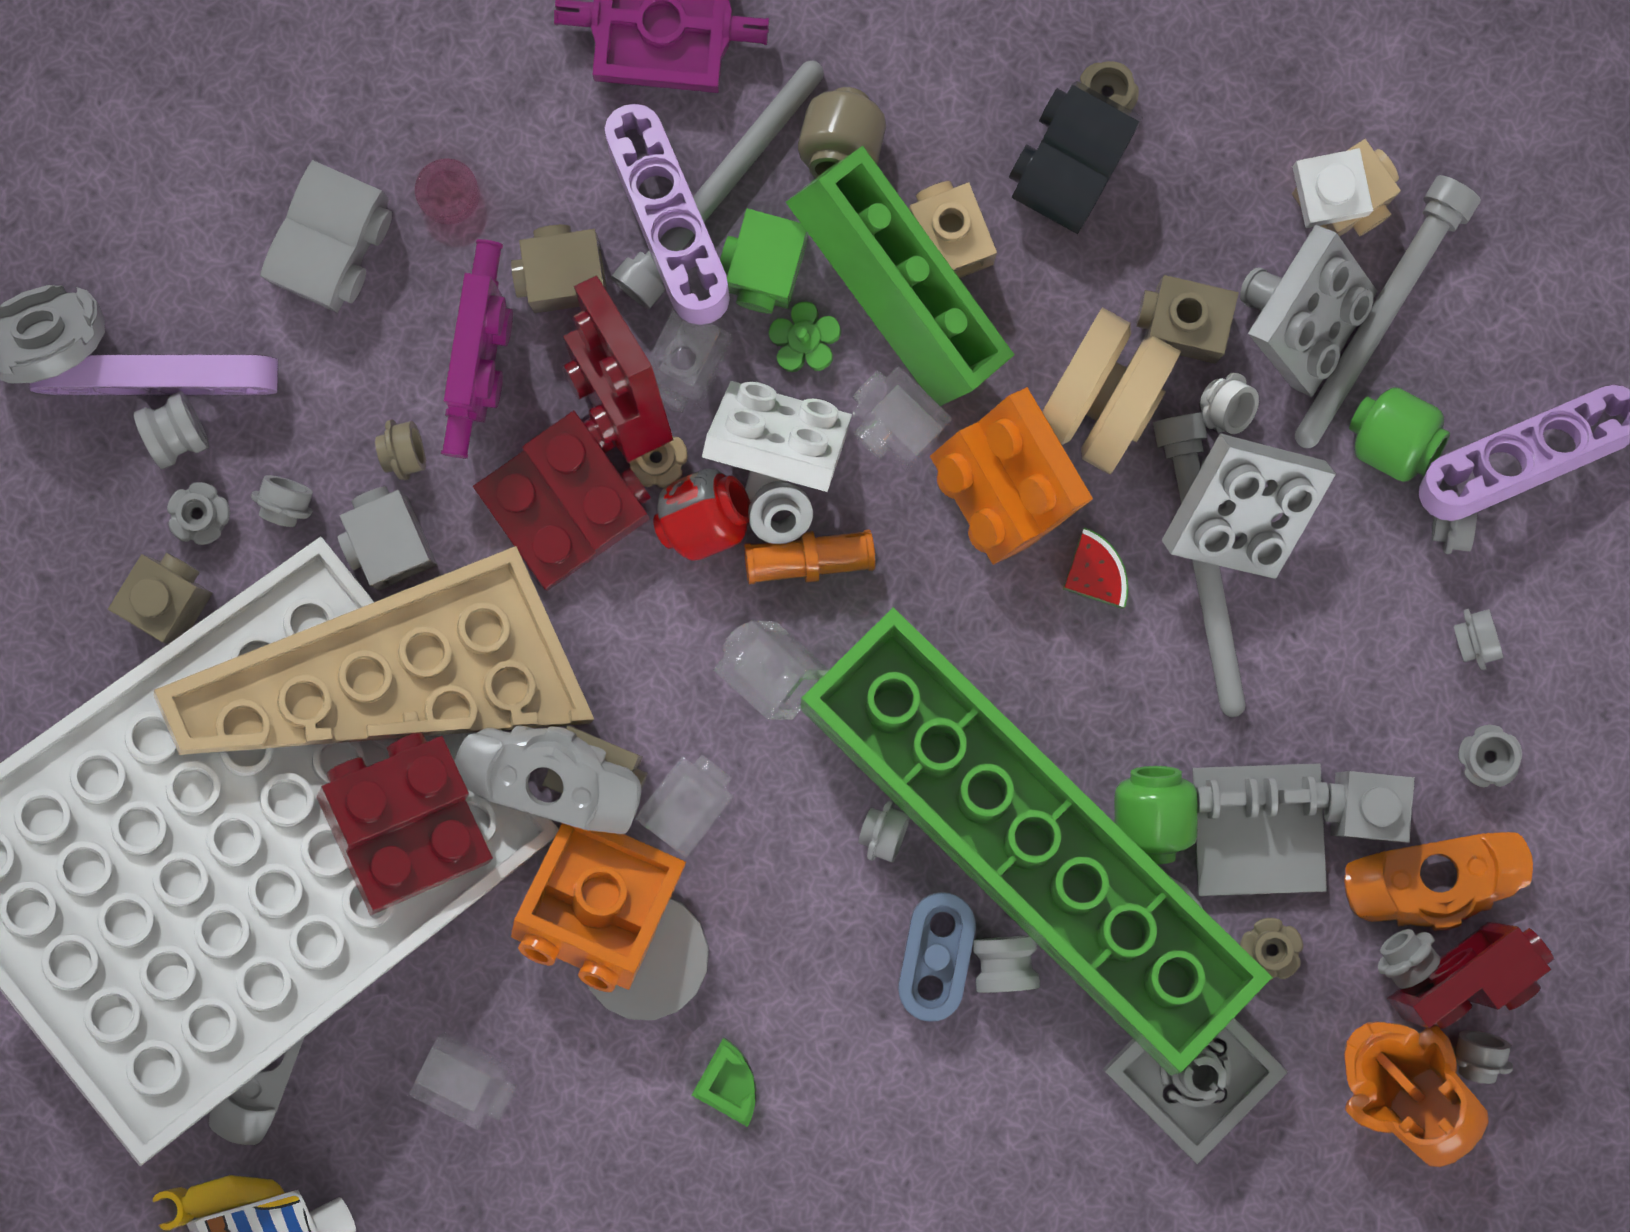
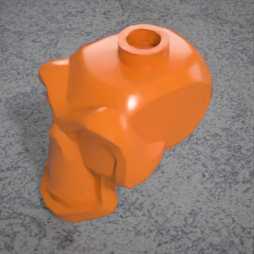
(1411, 1089)

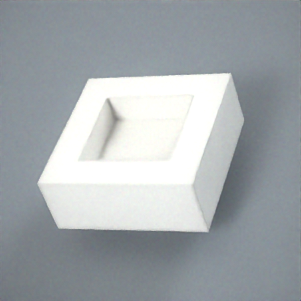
(1332, 188)

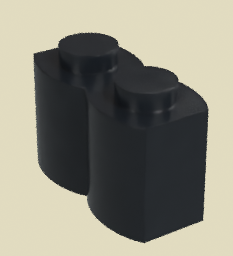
(1075, 156)

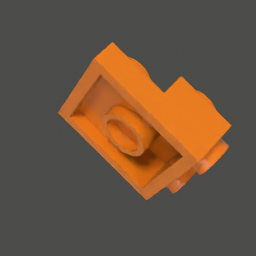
(1010, 477)
(596, 905)

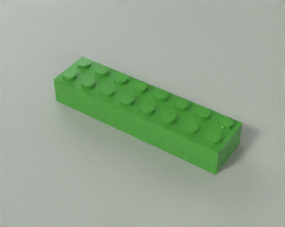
(1034, 842)

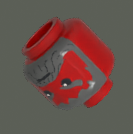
(702, 514)

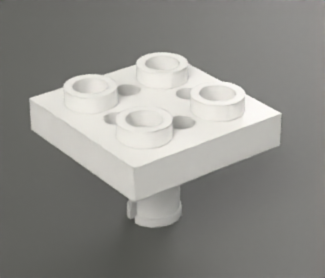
(776, 436)

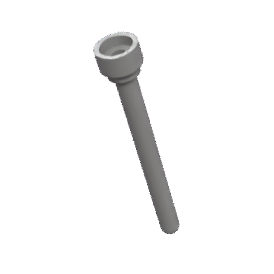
(1447, 207)
(640, 276)
(1182, 442)

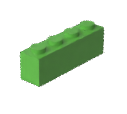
(900, 278)

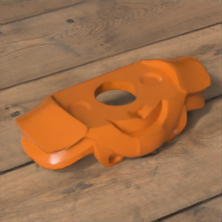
(1391, 888)

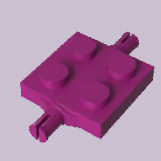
(661, 40)
(480, 328)

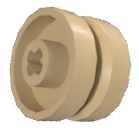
(1108, 392)

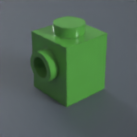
(764, 261)

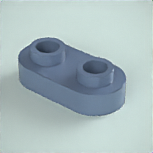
(936, 956)

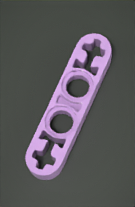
(669, 212)
(165, 376)
(1528, 446)

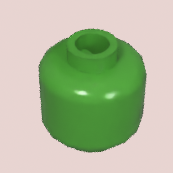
(1399, 434)
(1158, 811)

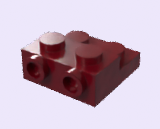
(614, 375)
(564, 499)
(403, 821)
(1488, 968)

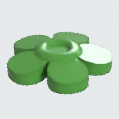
(804, 338)

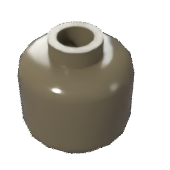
(839, 125)

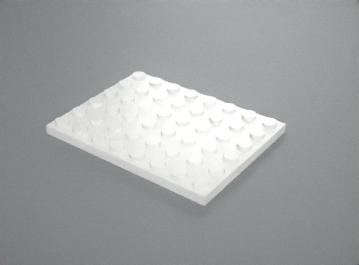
(194, 907)

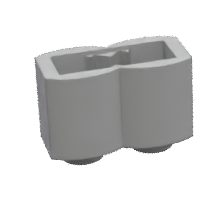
(326, 237)

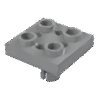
(1309, 309)
(1233, 501)
(1195, 1118)

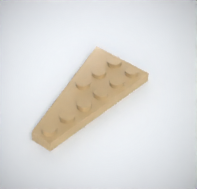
(426, 660)

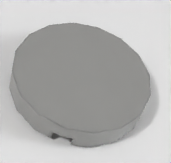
(47, 333)
(668, 972)

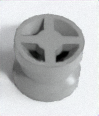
(171, 430)
(1006, 964)

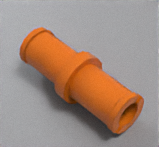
(809, 557)

